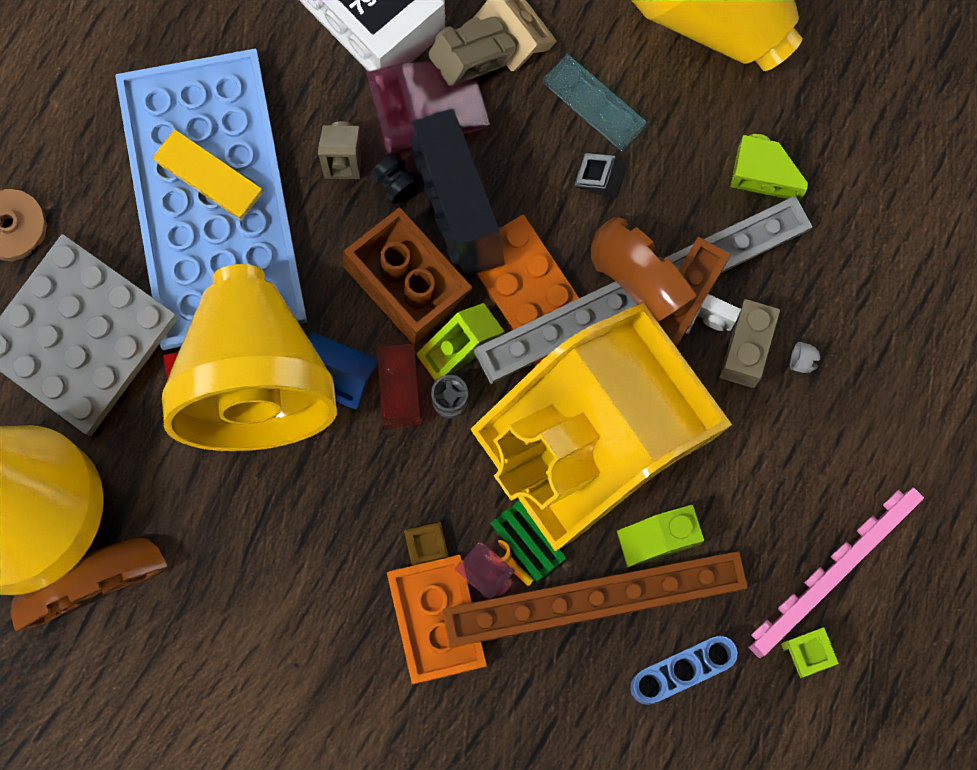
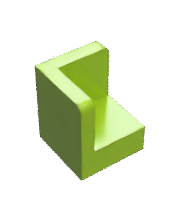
(811, 652)

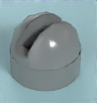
(803, 357)

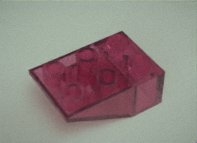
(418, 90)

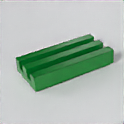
(508, 516)

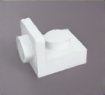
(717, 314)

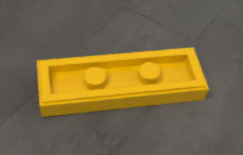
(208, 175)

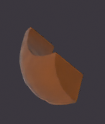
(631, 262)
(104, 568)

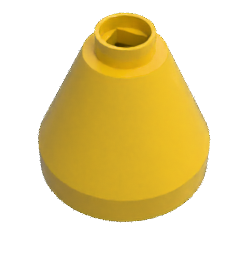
(737, 28)
(246, 371)
(46, 507)

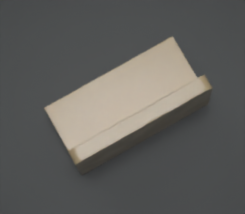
(522, 26)

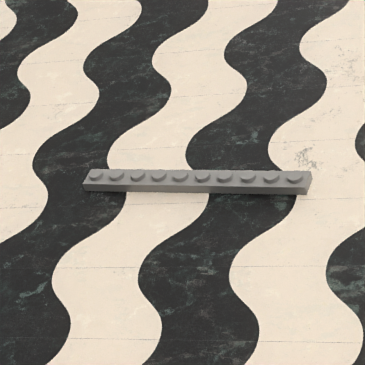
(543, 335)

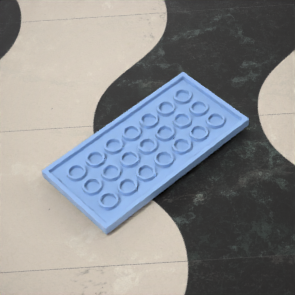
(185, 234)

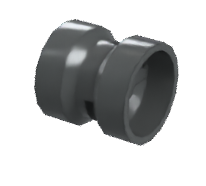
(448, 389)

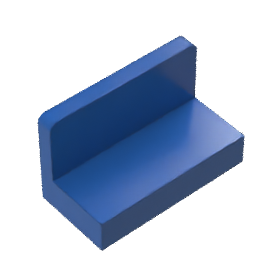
(347, 367)

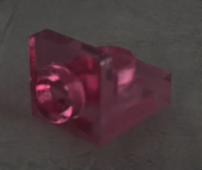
(485, 571)

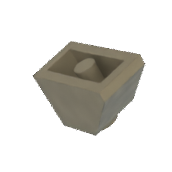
(340, 151)

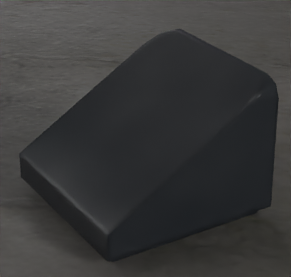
(601, 174)

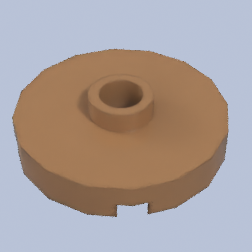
(27, 228)

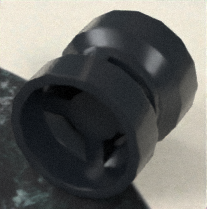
(395, 178)

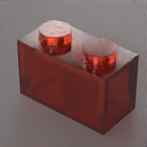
(398, 386)

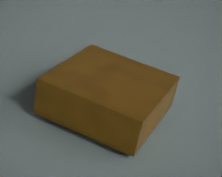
(426, 543)

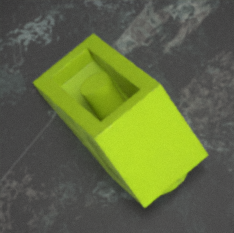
(766, 169)
(457, 340)
(660, 536)

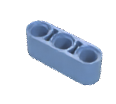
(699, 660)

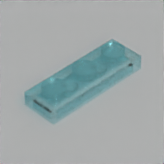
(594, 102)

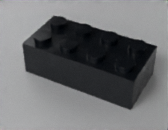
(456, 193)

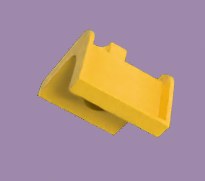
(597, 423)

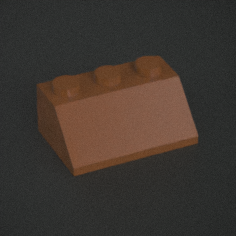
(406, 275)

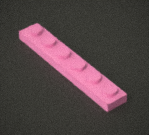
(822, 581)

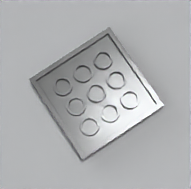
(79, 334)

